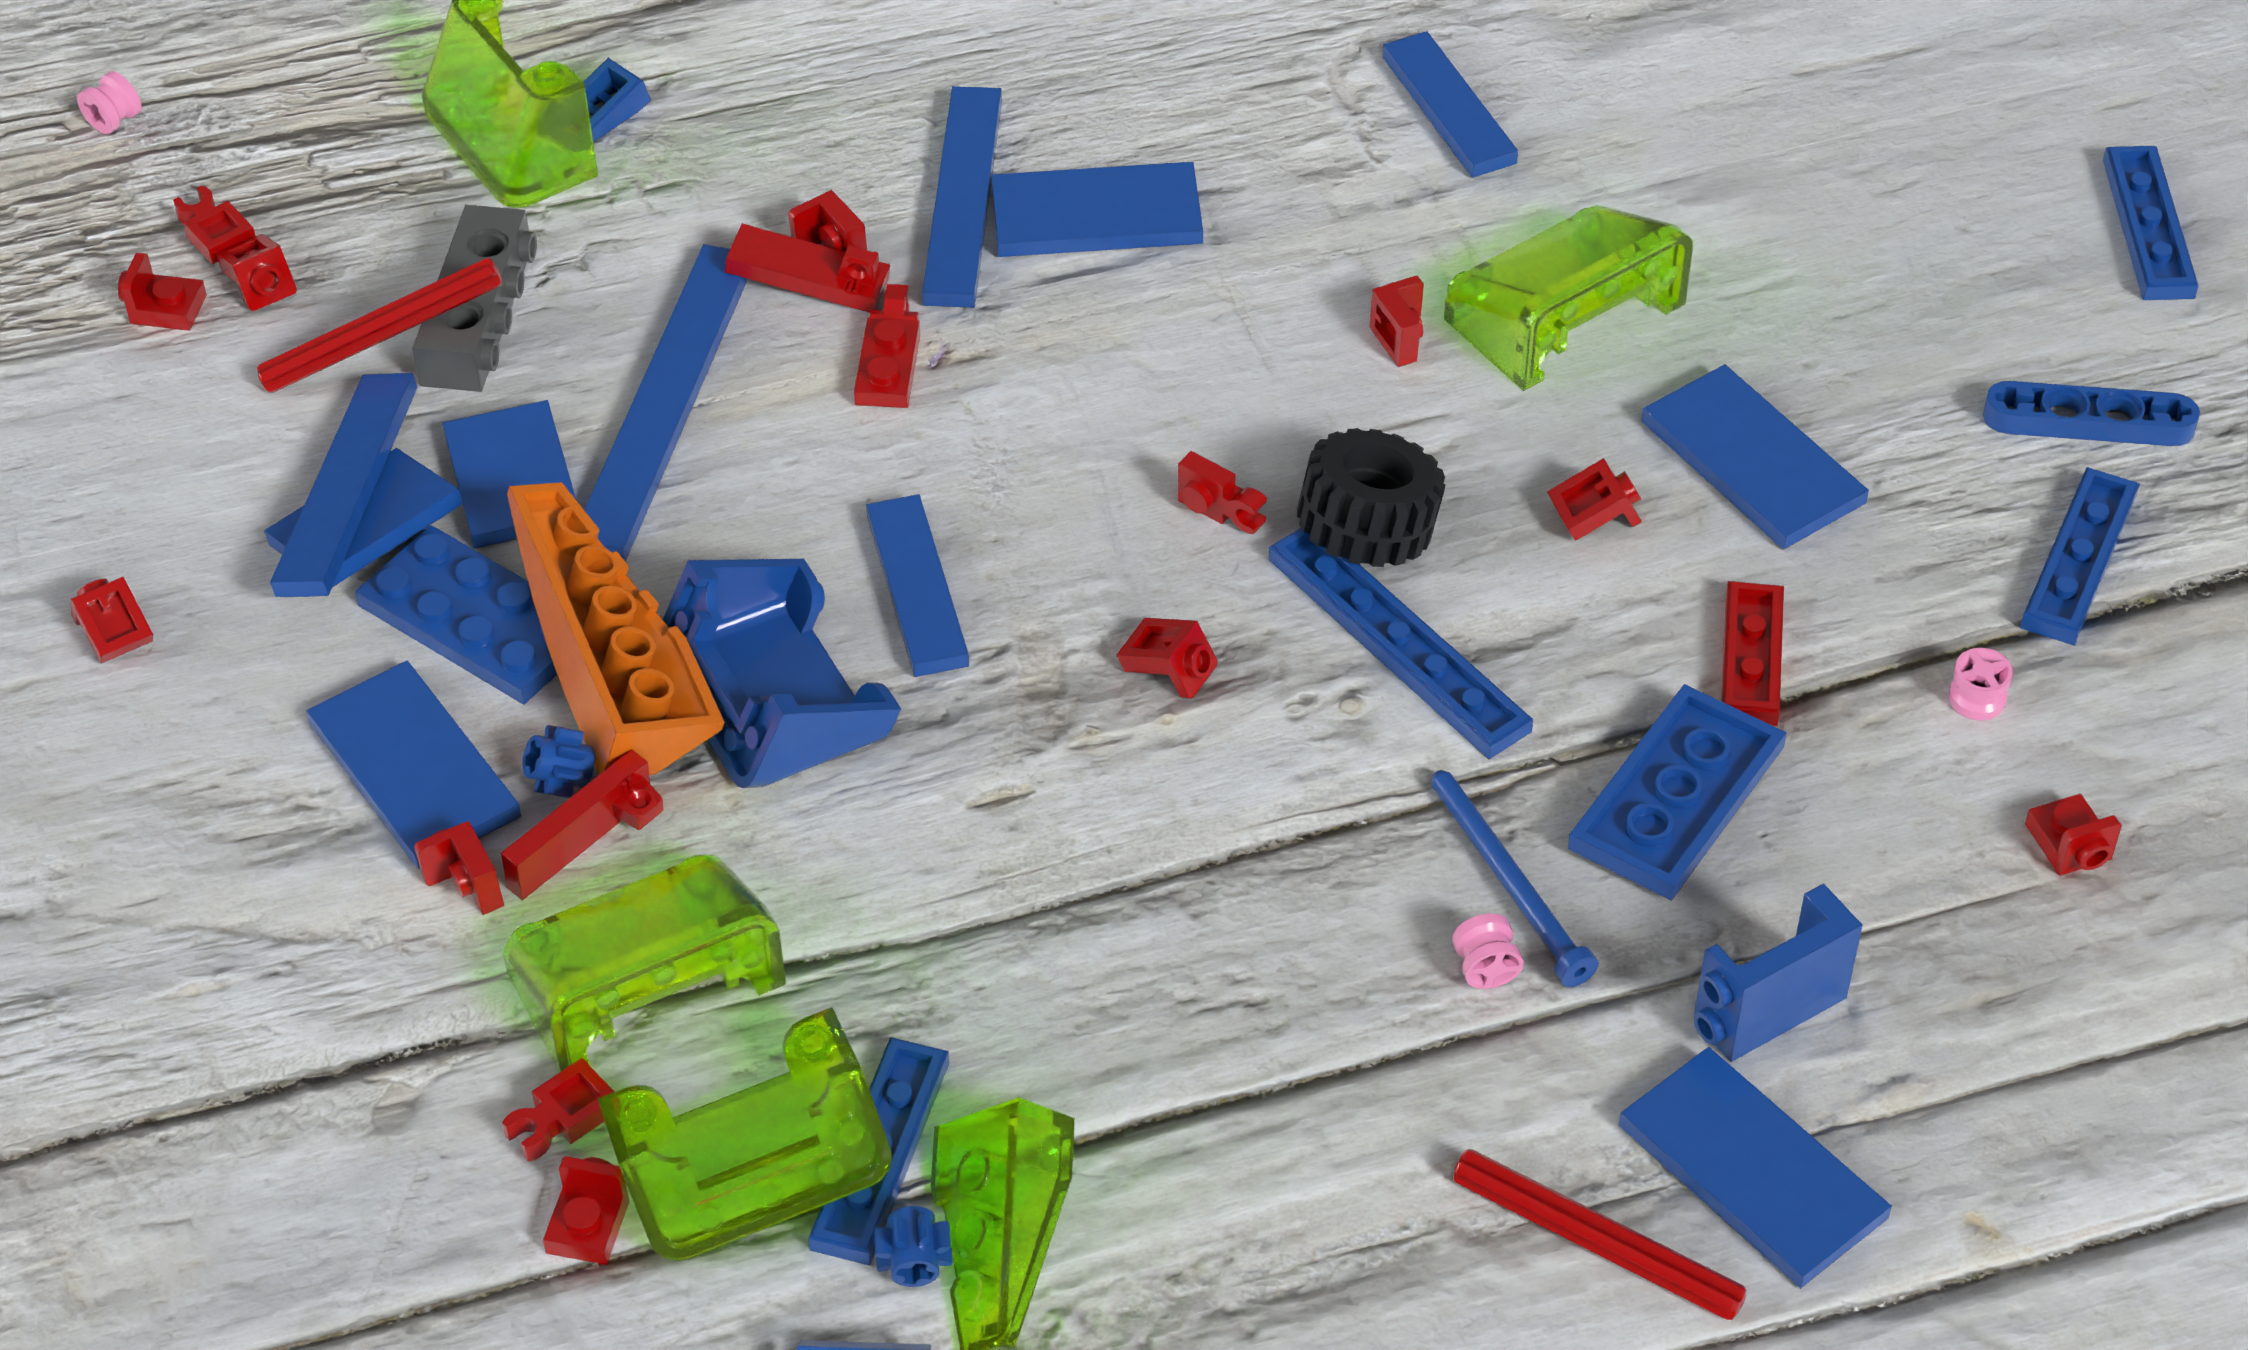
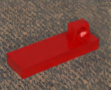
(807, 268)
(612, 797)

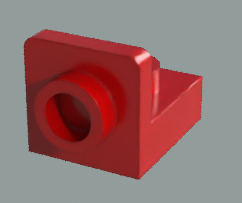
(827, 222)
(258, 270)
(159, 298)
(1397, 318)
(1594, 499)
(110, 618)
(1170, 649)
(2073, 834)
(460, 856)
(587, 1210)

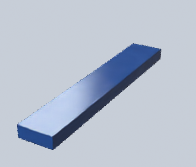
(962, 197)
(344, 486)
(1404, 644)

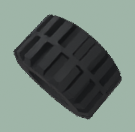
(1370, 497)

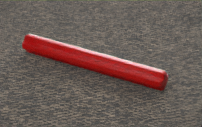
(379, 325)
(1600, 1234)

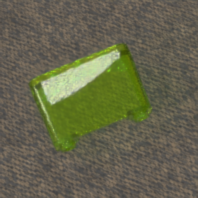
(511, 126)
(1566, 275)
(638, 948)
(754, 1152)

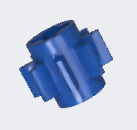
(558, 761)
(913, 1246)

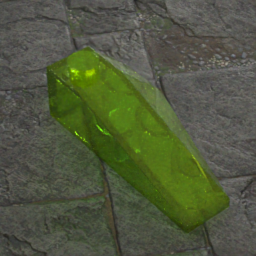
(1002, 1193)

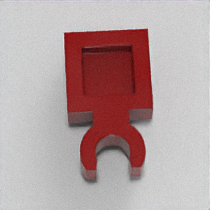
(212, 226)
(1212, 492)
(563, 1106)

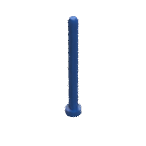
(1573, 963)

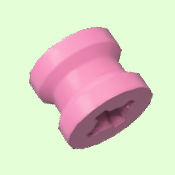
(109, 102)
(1980, 684)
(1487, 951)

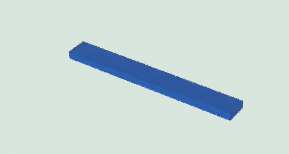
(664, 401)

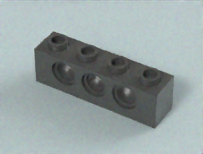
(463, 343)

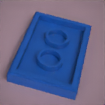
(501, 452)
(401, 505)

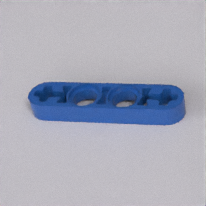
(2091, 420)

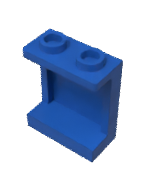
(1783, 987)

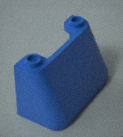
(769, 670)

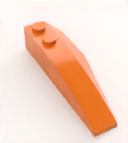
(613, 653)

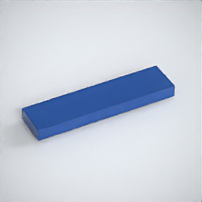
(1450, 104)
(2150, 223)
(2080, 556)
(917, 586)
(903, 1096)

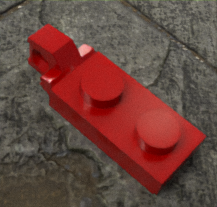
(888, 352)

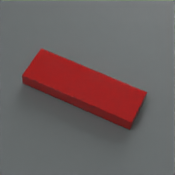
(1753, 649)

